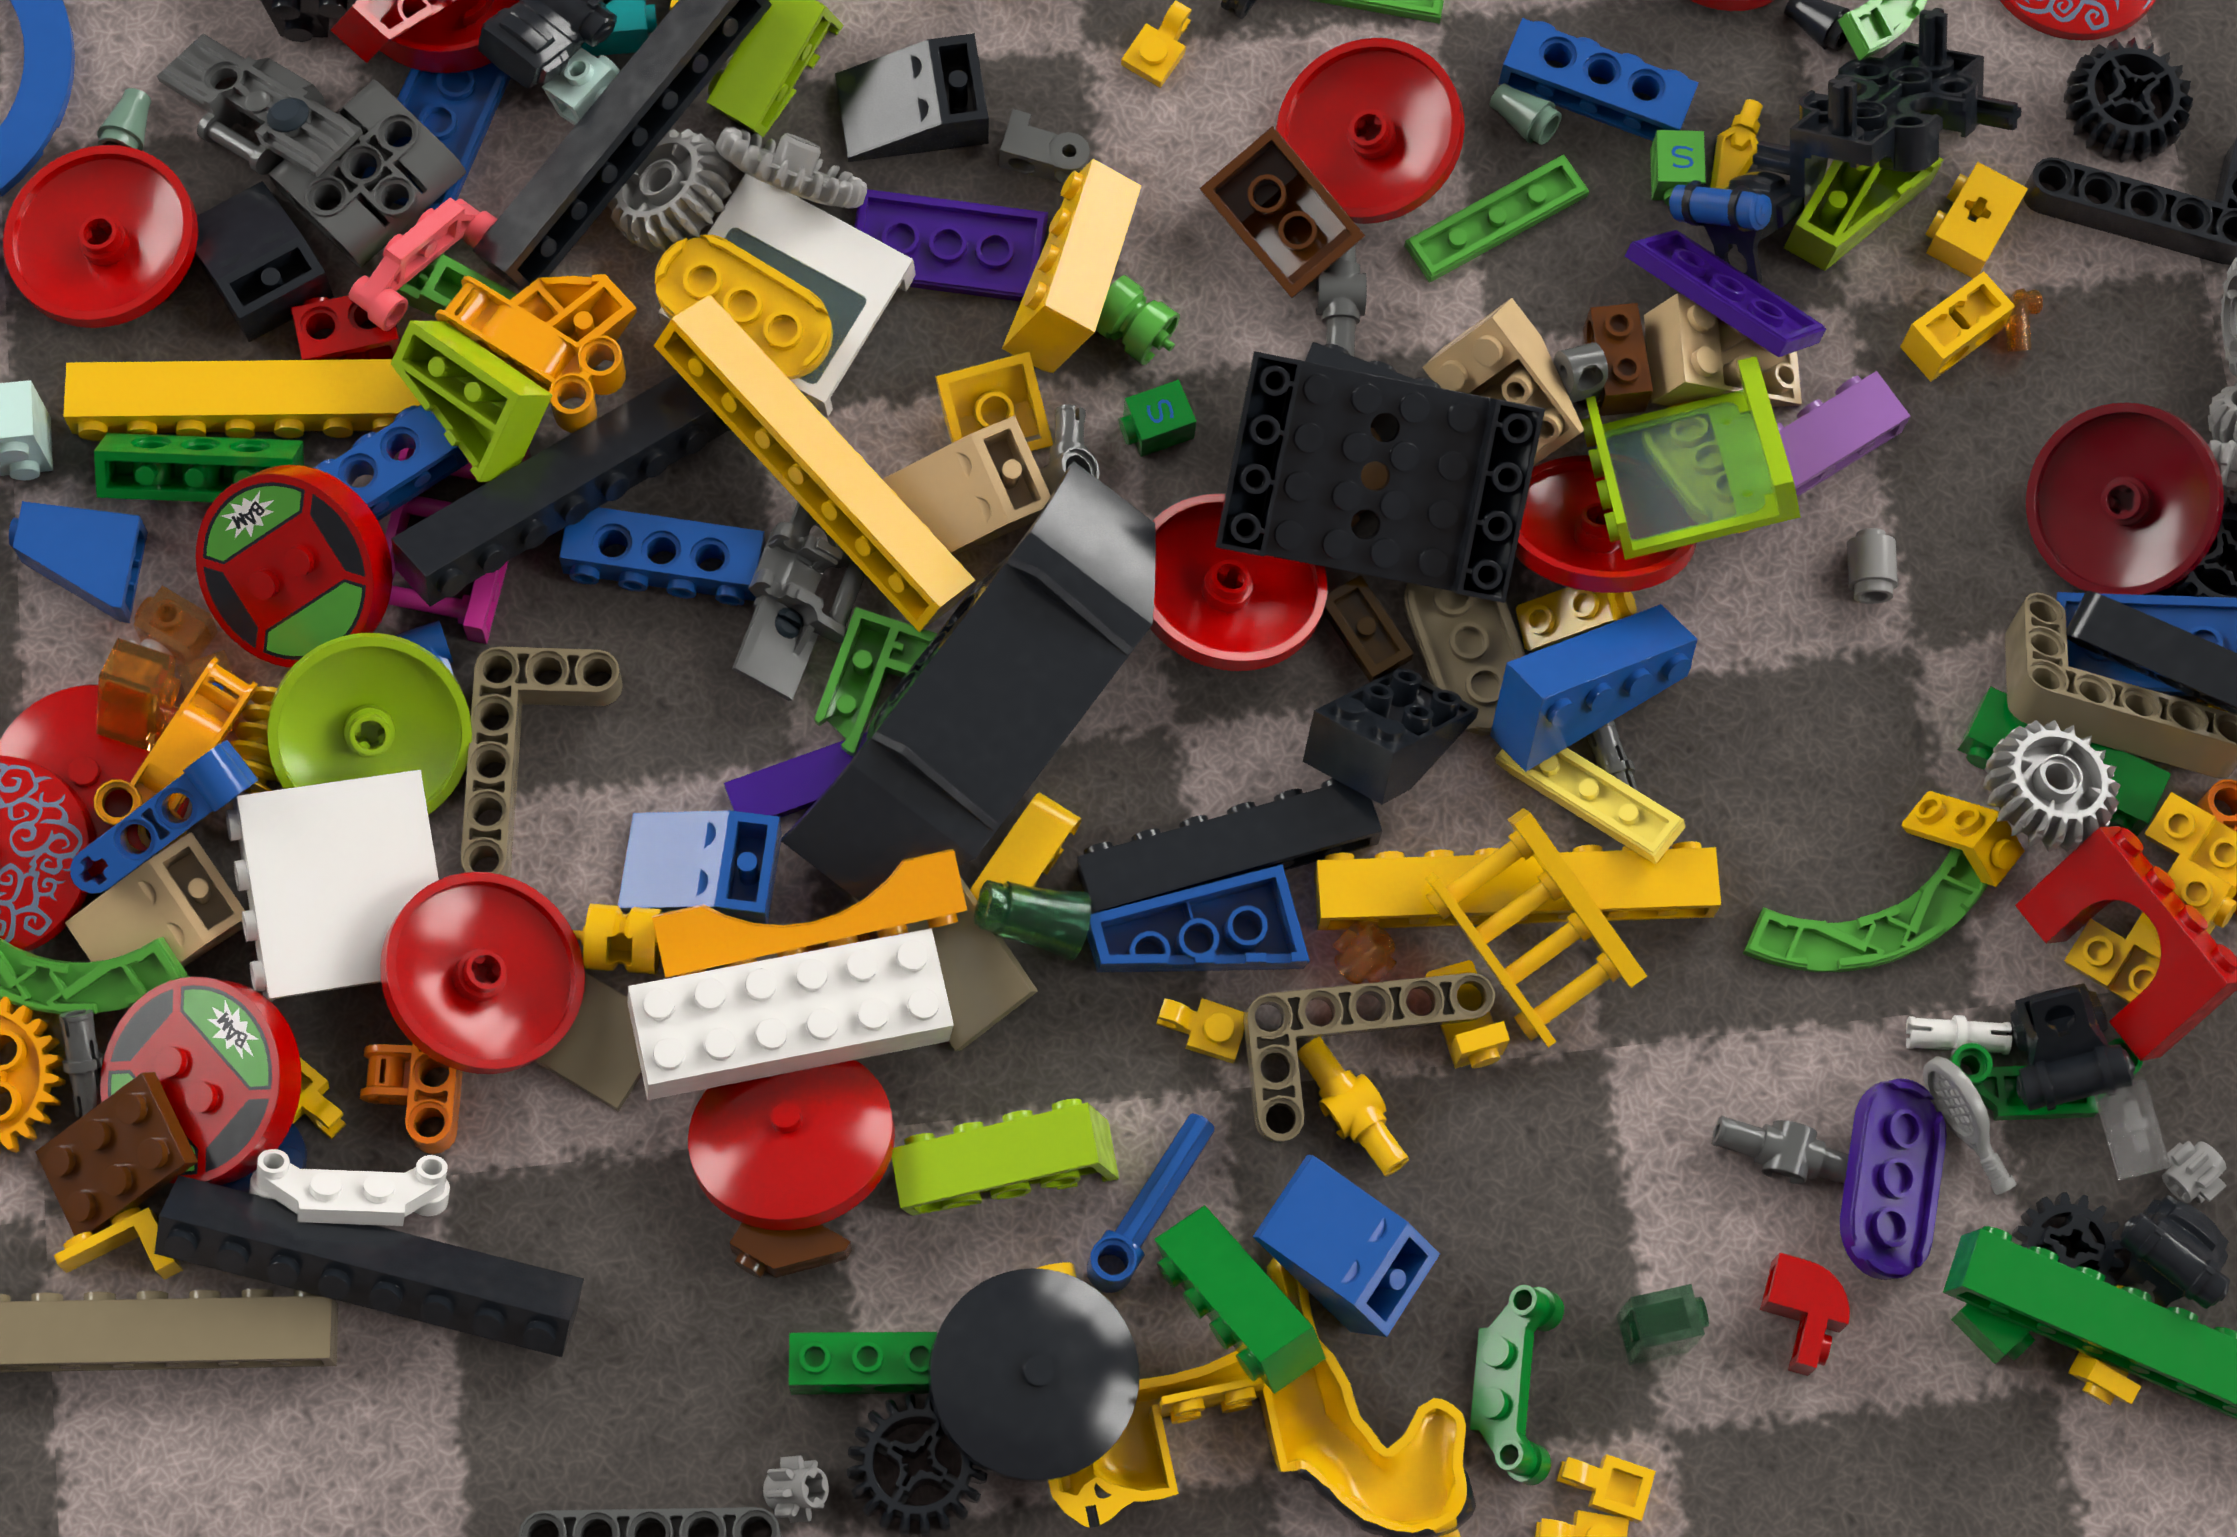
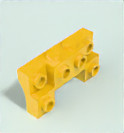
(2203, 879)

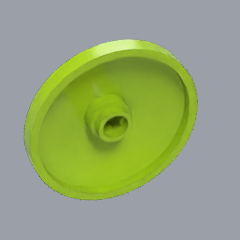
(367, 712)

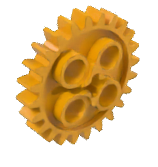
(27, 1075)

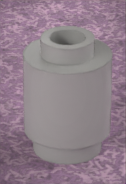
(1872, 566)

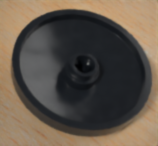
(1033, 1375)

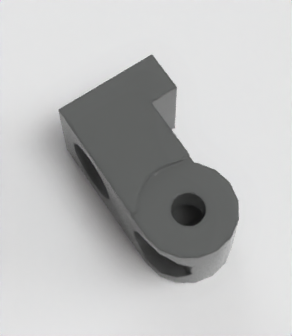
(1041, 151)
(1582, 373)

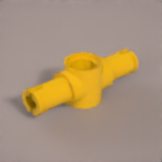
(1353, 1106)

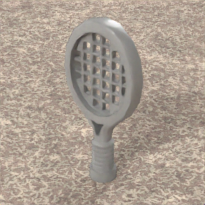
(1966, 1116)

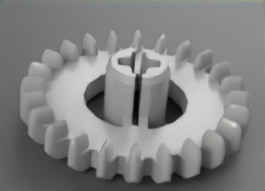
(791, 168)

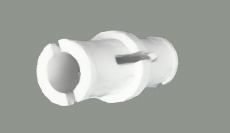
(1956, 1032)

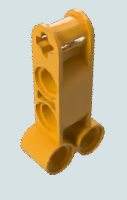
(538, 350)
(193, 731)

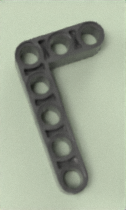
(629, 1522)

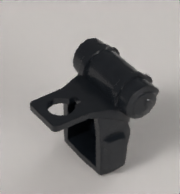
(540, 36)
(2066, 1048)
(2176, 1252)

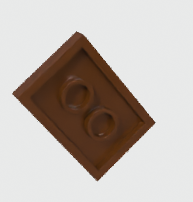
(116, 1155)

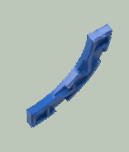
(42, 90)

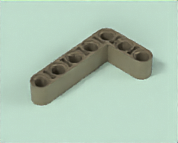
(2109, 710)
(504, 744)
(1343, 1021)

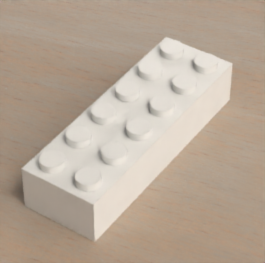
(789, 1013)

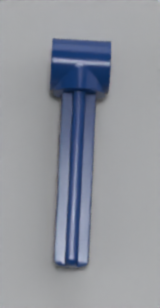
(1149, 1205)

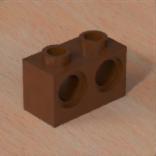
(1621, 338)

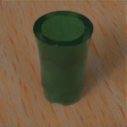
(1035, 916)

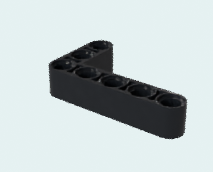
(2160, 204)
(2156, 649)

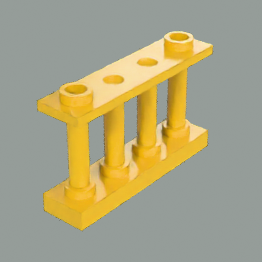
(1553, 883)

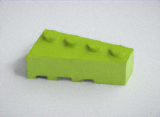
(1003, 1158)

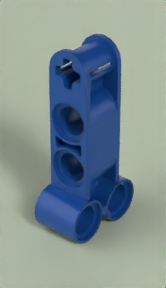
(208, 784)

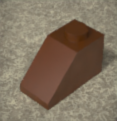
(787, 1250)

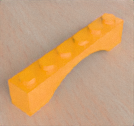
(915, 891)

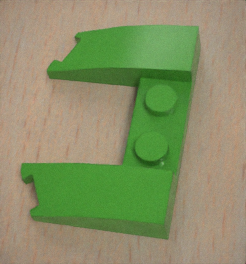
(867, 654)

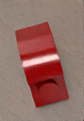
(1813, 1297)

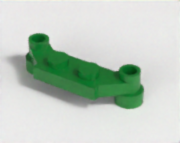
(1999, 1089)
(1504, 1381)

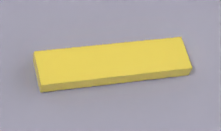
(1601, 801)

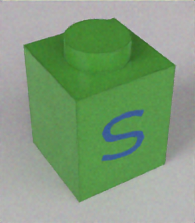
(1676, 160)

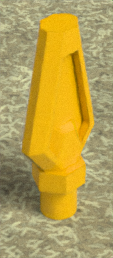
(1736, 146)

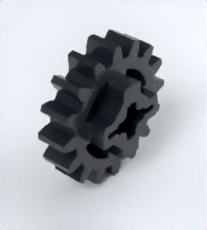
(2078, 1219)

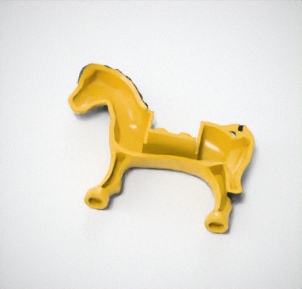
(1311, 1429)

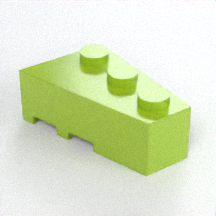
(769, 63)
(1850, 207)
(473, 394)

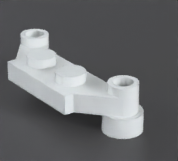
(352, 1195)

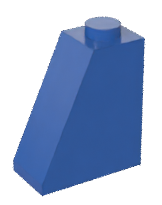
(83, 552)

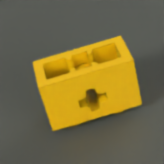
(1967, 243)

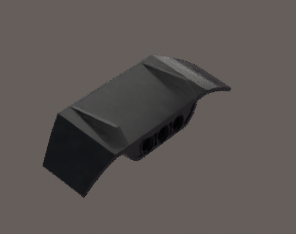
(991, 692)

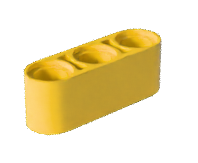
(1030, 845)

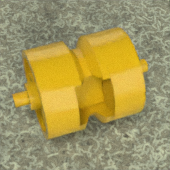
(629, 939)

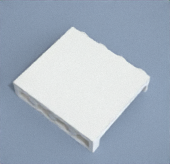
(328, 877)

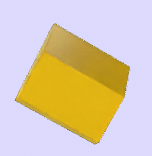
(992, 393)

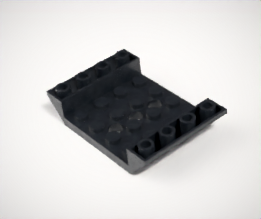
(1450, 488)

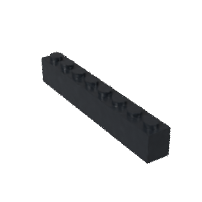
(615, 137)
(554, 489)
(369, 1267)

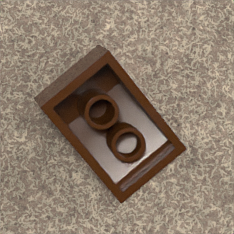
(1282, 212)

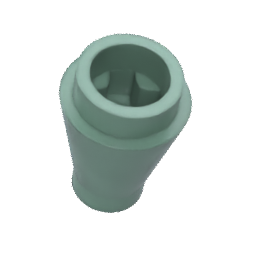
(1528, 114)
(127, 121)

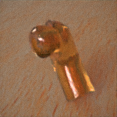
(2018, 324)

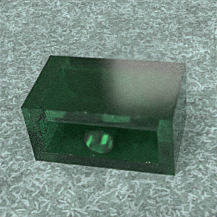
(1662, 1323)

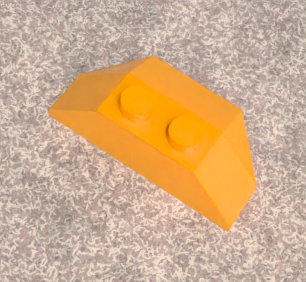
(579, 306)

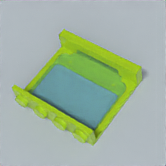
(1692, 469)

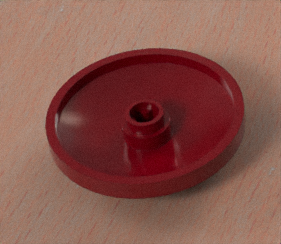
(2124, 499)

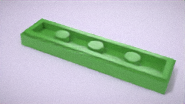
(1496, 218)

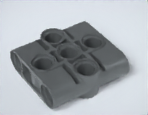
(421, 161)

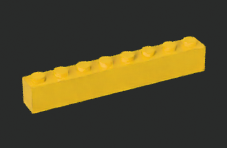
(233, 397)
(814, 462)
(1621, 882)

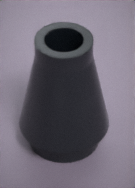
(1819, 21)

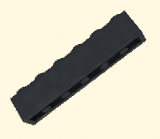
(1250, 838)

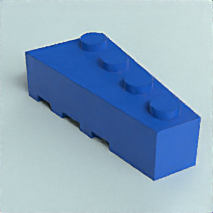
(1587, 682)
(1204, 929)

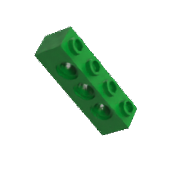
(183, 465)
(859, 1362)

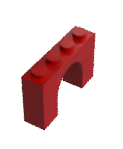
(2193, 969)

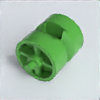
(1138, 322)

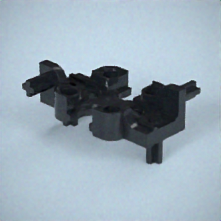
(1875, 108)

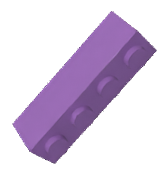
(1841, 429)

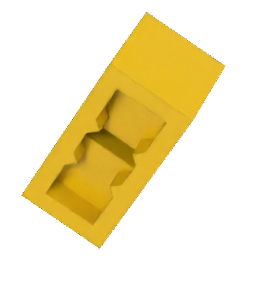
(1957, 326)

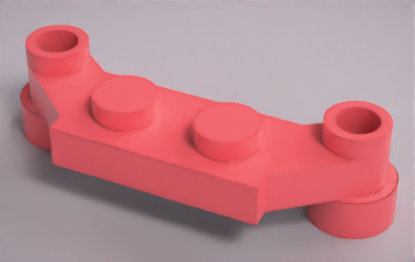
(413, 252)

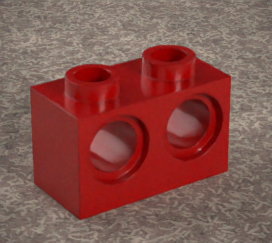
(348, 339)

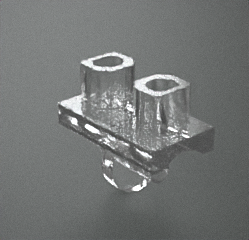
(2132, 1131)

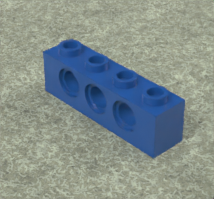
(1575, 91)
(394, 480)
(649, 534)

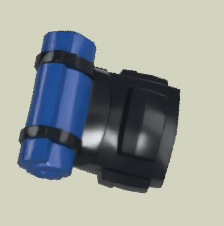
(1739, 214)

